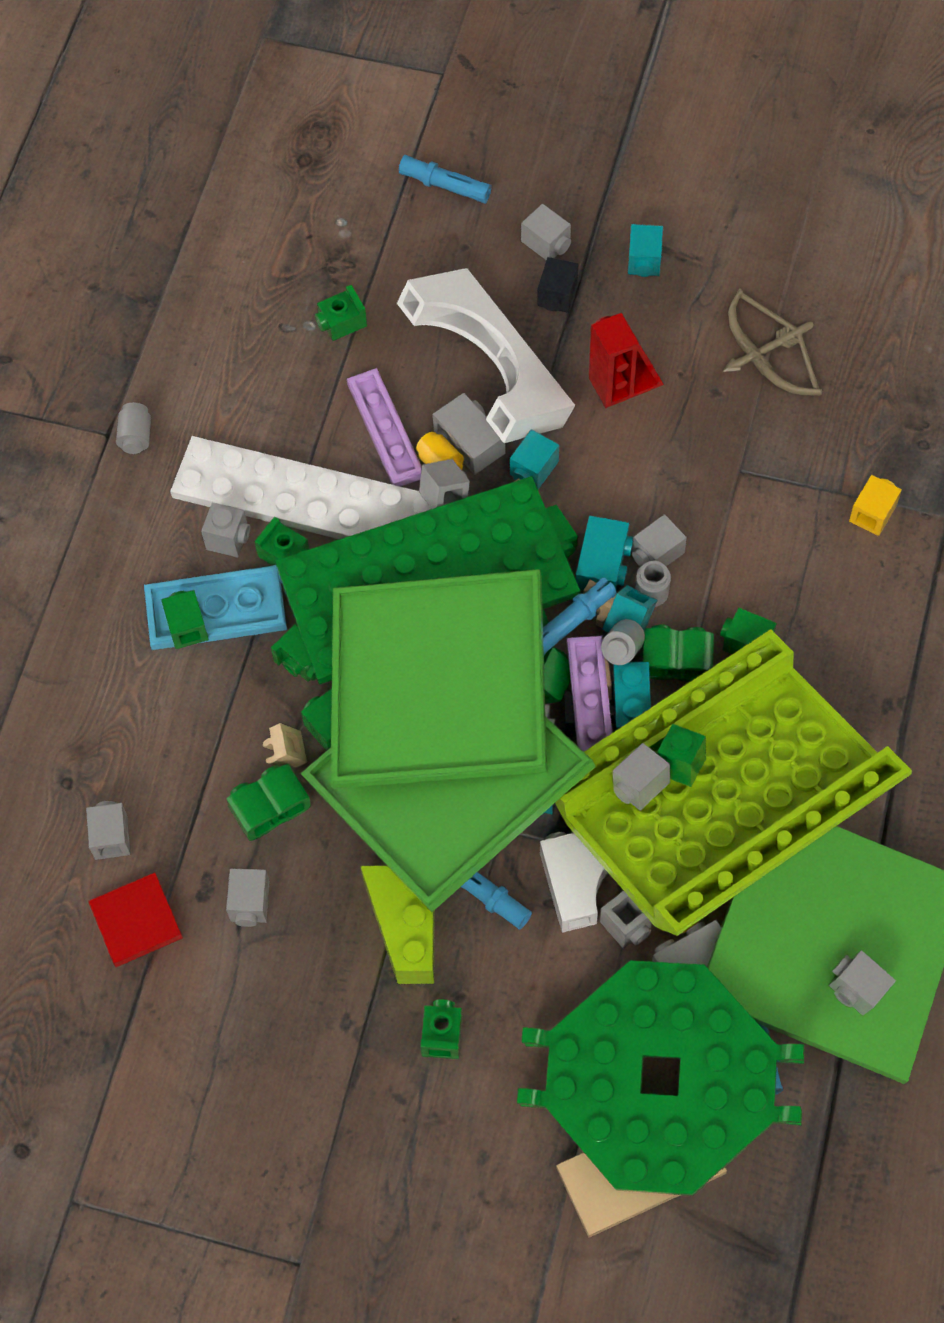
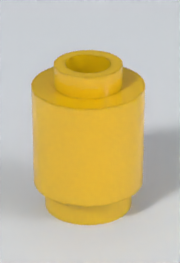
(437, 448)

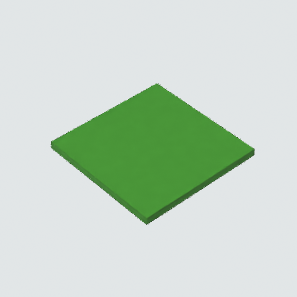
(438, 680)
(451, 828)
(812, 912)

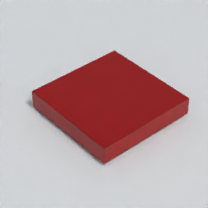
(135, 919)

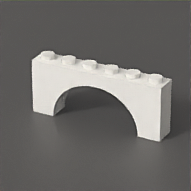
(462, 305)
(572, 879)

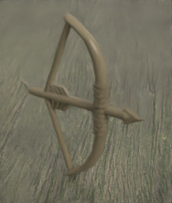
(783, 338)

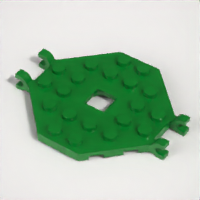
(651, 1138)

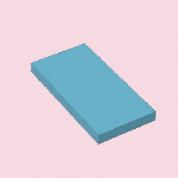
(229, 603)

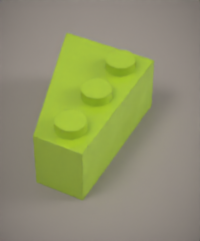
(404, 925)

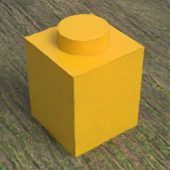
(875, 505)

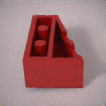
(618, 362)

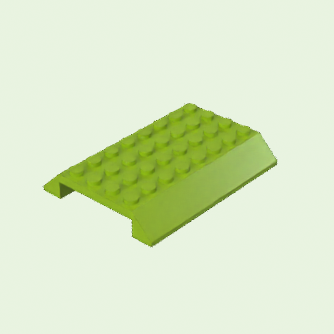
(770, 785)

